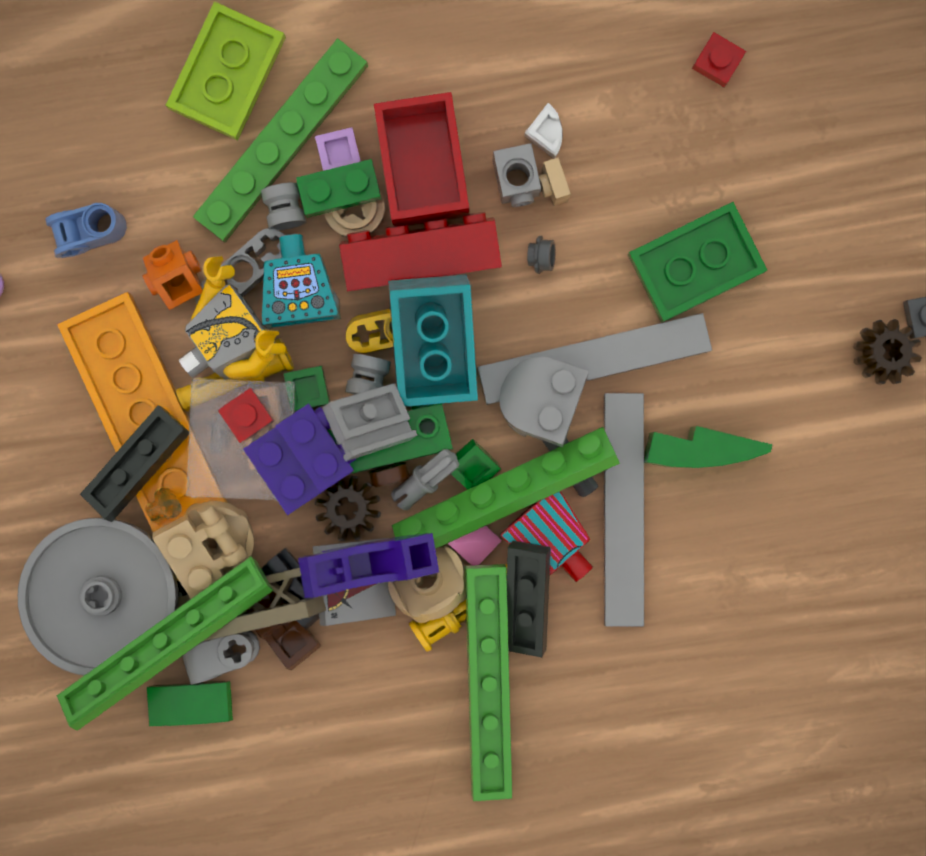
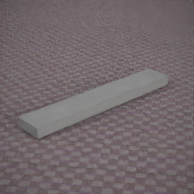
(614, 352)
(624, 511)

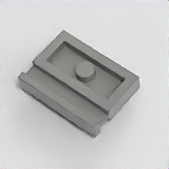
(369, 421)

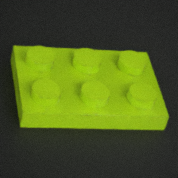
(225, 71)

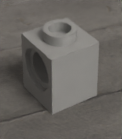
(521, 159)

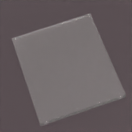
(215, 456)

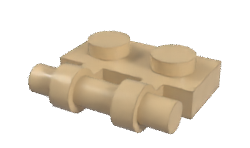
(189, 554)

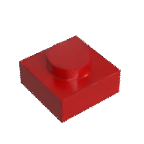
(719, 59)
(246, 415)

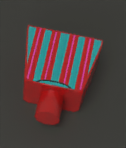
(556, 526)

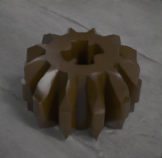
(900, 354)
(343, 520)

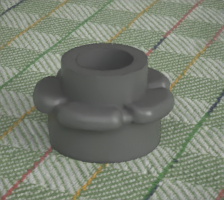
(542, 255)

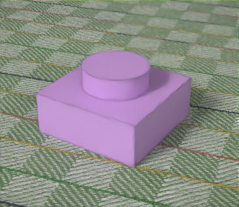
(337, 148)

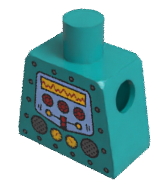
(296, 287)

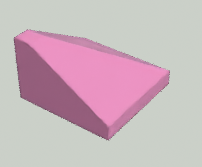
(476, 545)

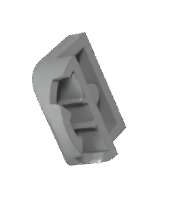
(542, 398)

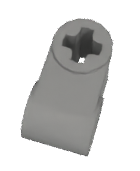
(216, 656)

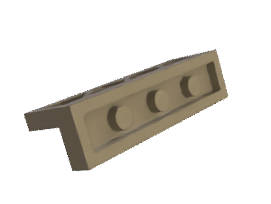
(276, 613)

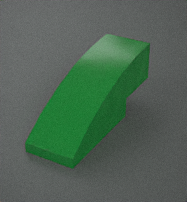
(701, 449)

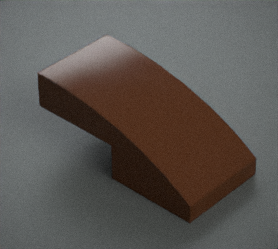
(288, 640)

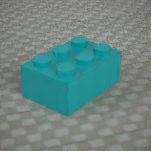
(433, 340)

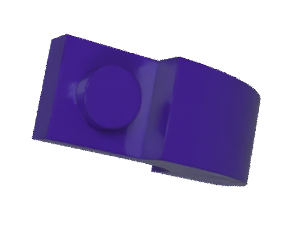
(368, 564)

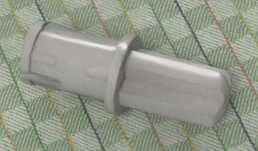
(425, 478)

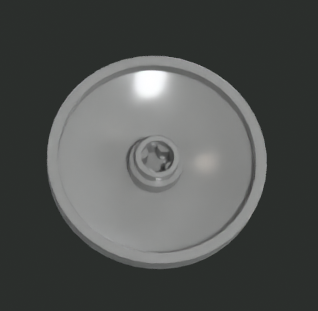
(93, 591)

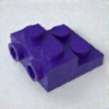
(299, 458)

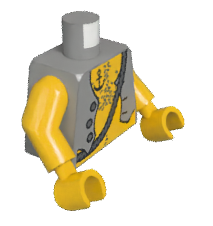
(227, 330)

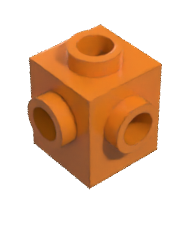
(172, 274)

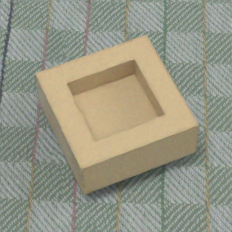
(554, 182)

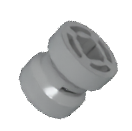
(283, 206)
(370, 368)

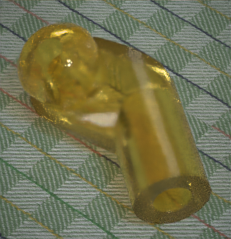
(165, 506)

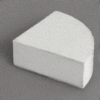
(546, 131)

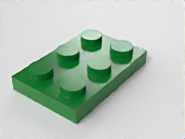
(697, 262)

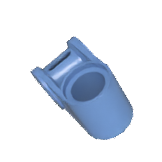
(78, 230)

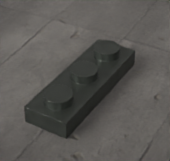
(134, 463)
(528, 597)

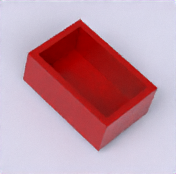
(421, 159)

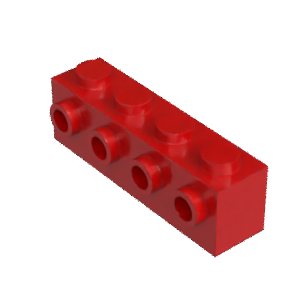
(420, 253)

